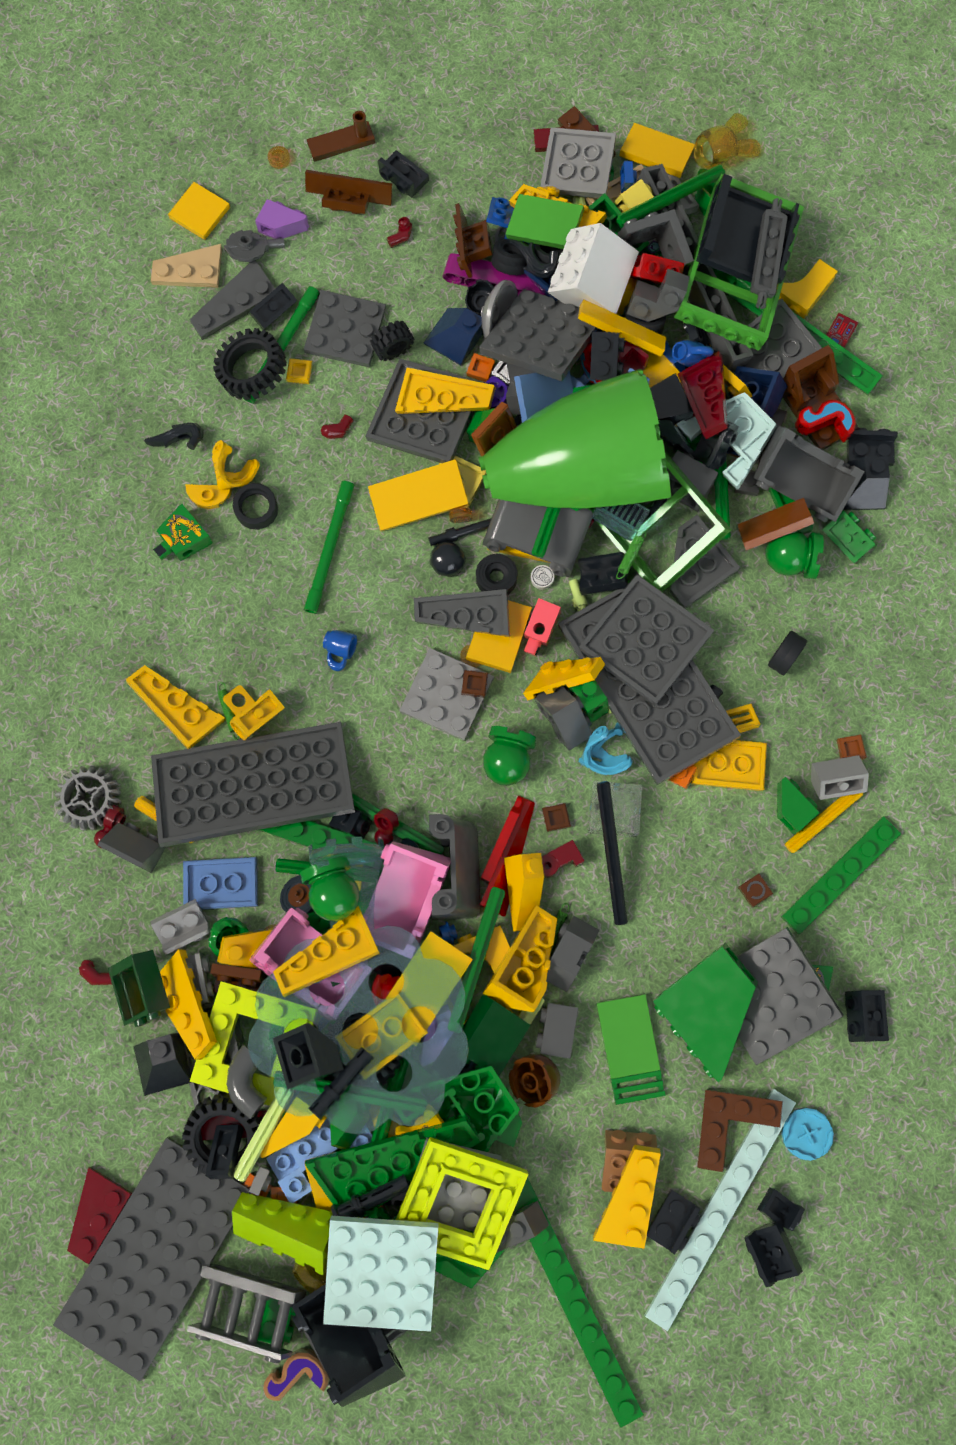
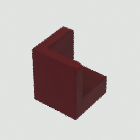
(633, 357)

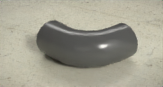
(241, 1086)

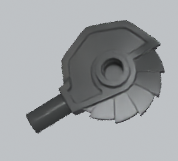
(249, 246)

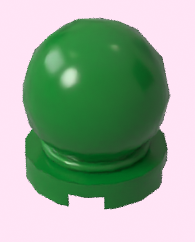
(795, 554)
(507, 758)
(332, 891)

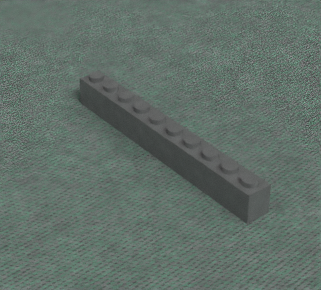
(700, 295)

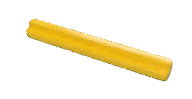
(821, 822)

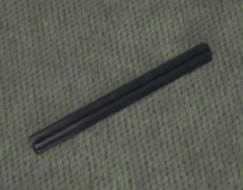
(612, 853)

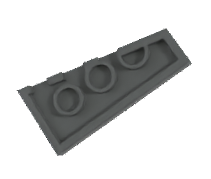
(233, 300)
(474, 612)

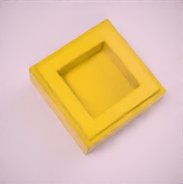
(299, 371)

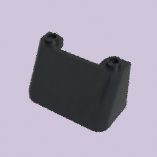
(353, 1356)

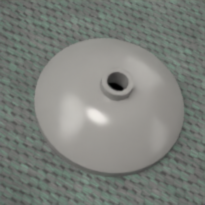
(497, 304)

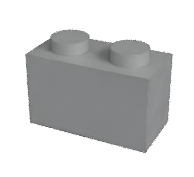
(839, 777)

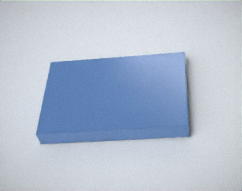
(539, 391)
(221, 883)

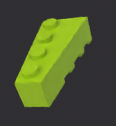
(285, 1227)

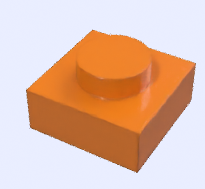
(684, 778)

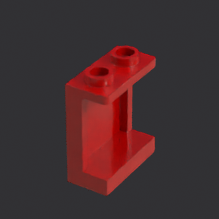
(653, 268)

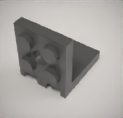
(663, 228)

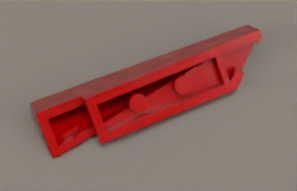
(509, 844)

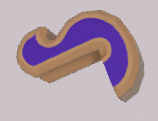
(301, 1362)

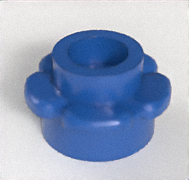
(448, 933)

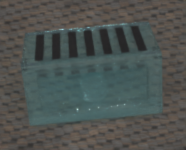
(622, 518)

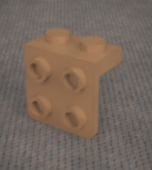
(617, 1150)

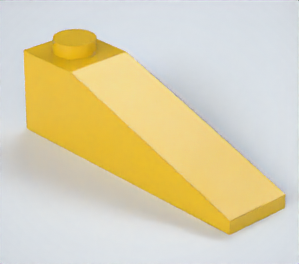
(524, 969)

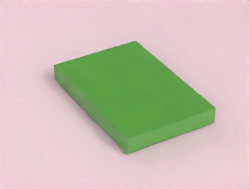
(543, 221)
(628, 1036)

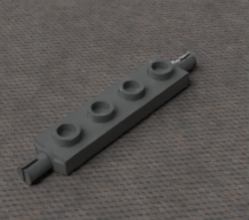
(768, 253)

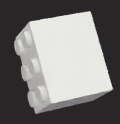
(593, 268)

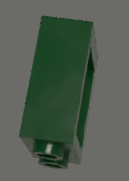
(139, 988)

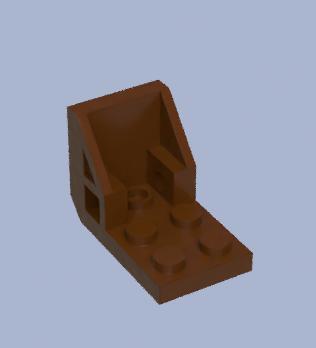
(811, 384)

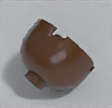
(534, 1080)

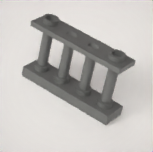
(264, 1290)

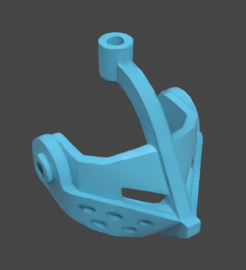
(610, 764)

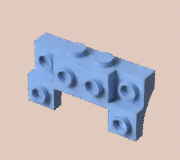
(290, 1161)

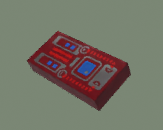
(842, 329)

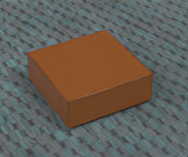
(851, 747)

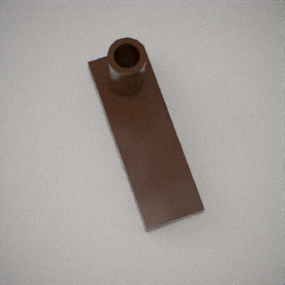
(342, 140)

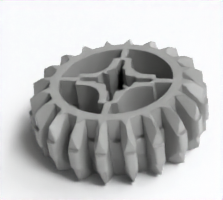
(77, 780)

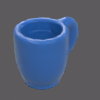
(690, 352)
(339, 644)

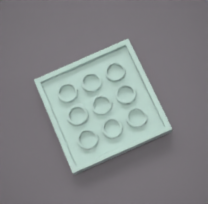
(380, 1273)

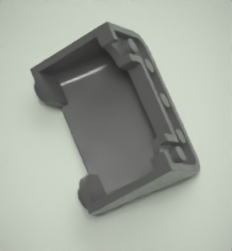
(807, 473)
(518, 527)
(464, 896)

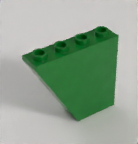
(710, 1008)

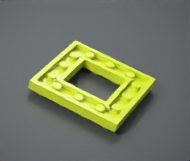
(228, 1004)
(501, 1177)

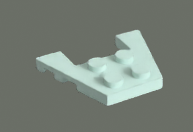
(753, 434)

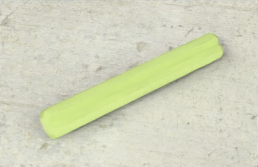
(258, 1141)

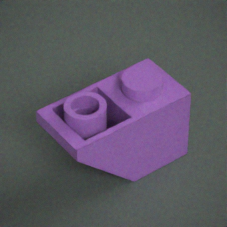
(280, 221)

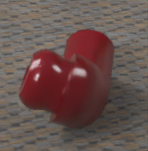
(403, 233)
(335, 431)
(92, 976)

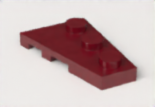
(96, 1214)

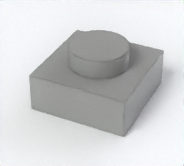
(260, 1181)

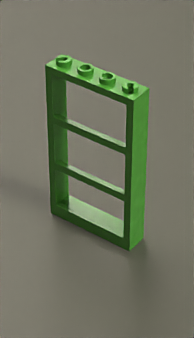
(716, 323)
(690, 557)

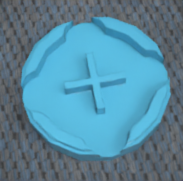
(807, 1134)

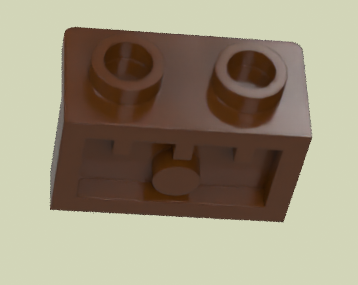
(237, 976)

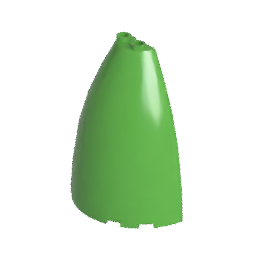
(584, 450)

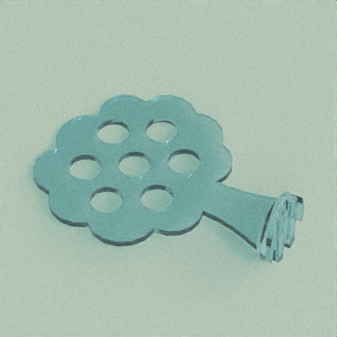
(426, 984)

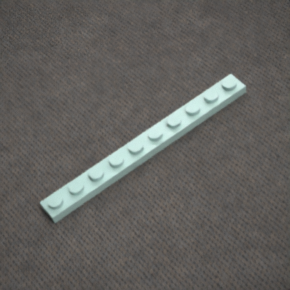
(715, 1218)

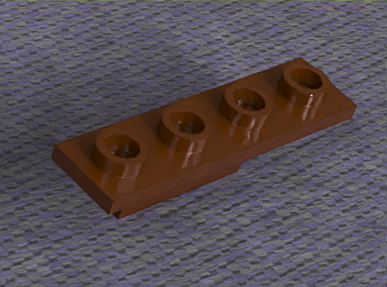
(347, 192)
(473, 241)

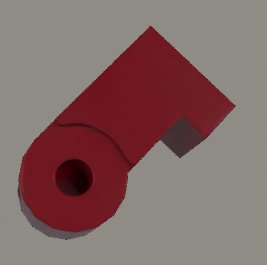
(560, 857)

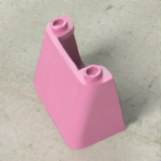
(407, 887)
(289, 932)

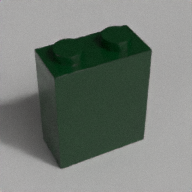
(493, 1034)

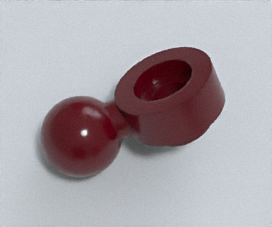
(111, 818)
(386, 822)

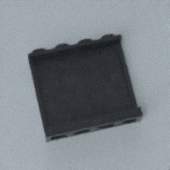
(734, 230)

